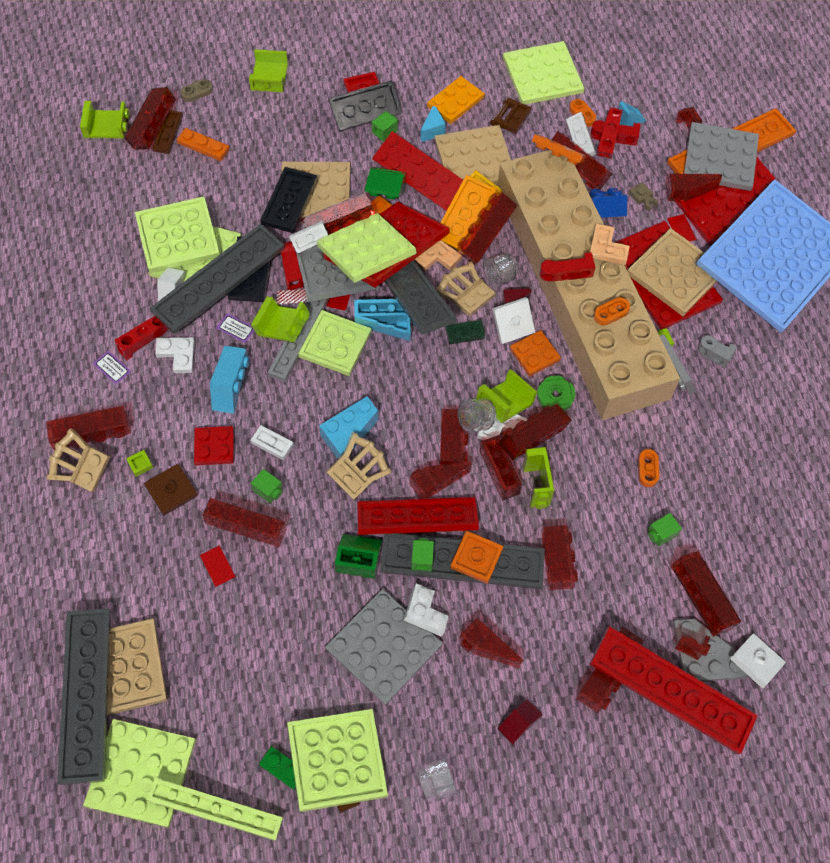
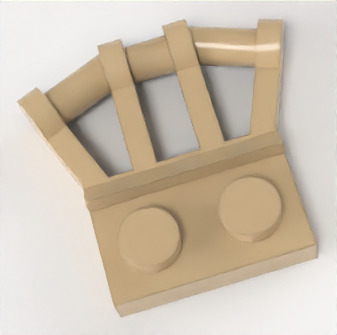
(475, 294)
(89, 467)
(346, 472)

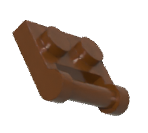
(515, 117)

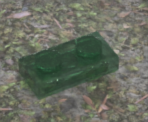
(465, 332)

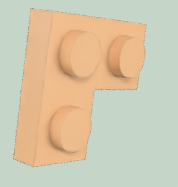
(604, 249)
(438, 252)

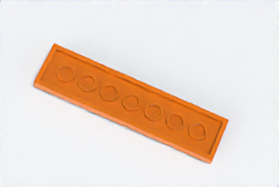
(771, 129)

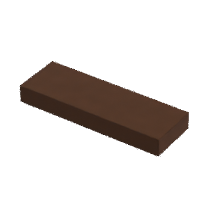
(168, 132)

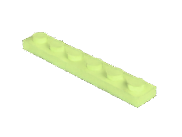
(214, 809)

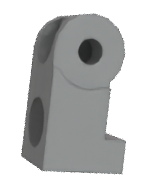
(716, 351)

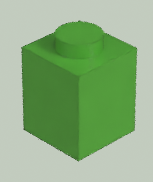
(384, 125)
(267, 486)
(664, 530)
(422, 554)

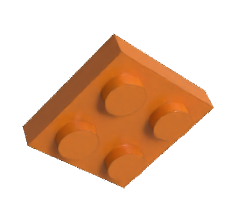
(535, 353)
(476, 557)

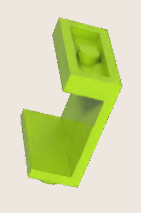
(269, 70)
(104, 122)
(280, 322)
(509, 397)
(537, 460)

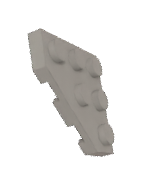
(716, 663)

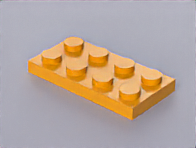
(464, 208)

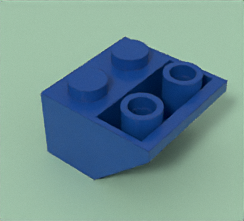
(610, 202)

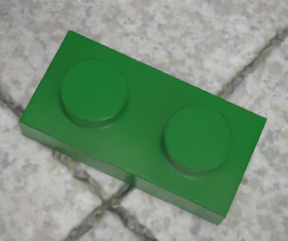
(279, 766)

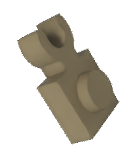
(643, 194)

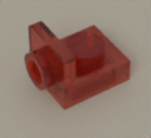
(688, 115)
(691, 648)

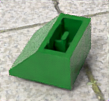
(385, 182)
(358, 556)

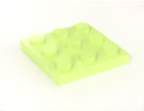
(335, 343)

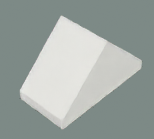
(169, 281)

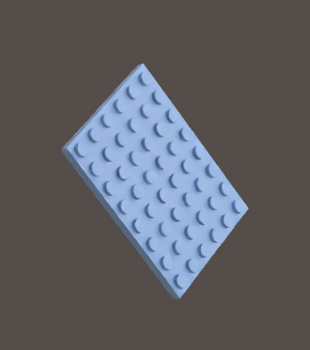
(773, 255)

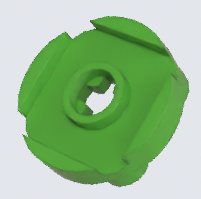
(558, 384)

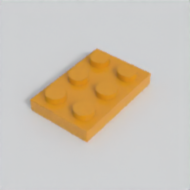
(456, 99)

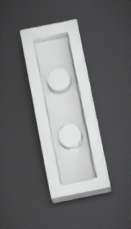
(580, 133)

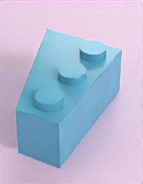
(383, 316)
(228, 379)
(356, 418)

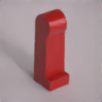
(609, 133)
(626, 134)
(291, 267)
(568, 269)
(139, 337)

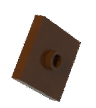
(170, 489)

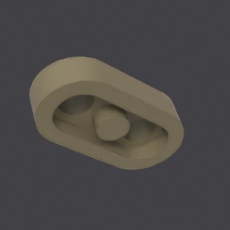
(196, 90)

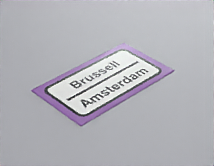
(235, 328)
(112, 367)

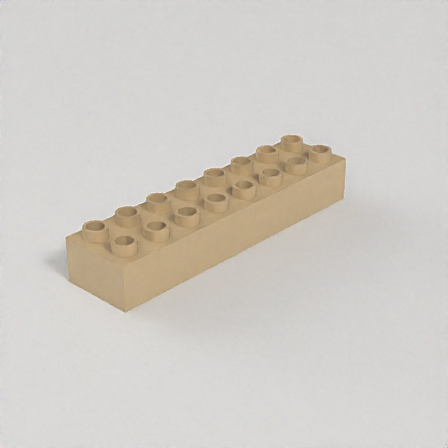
(556, 221)

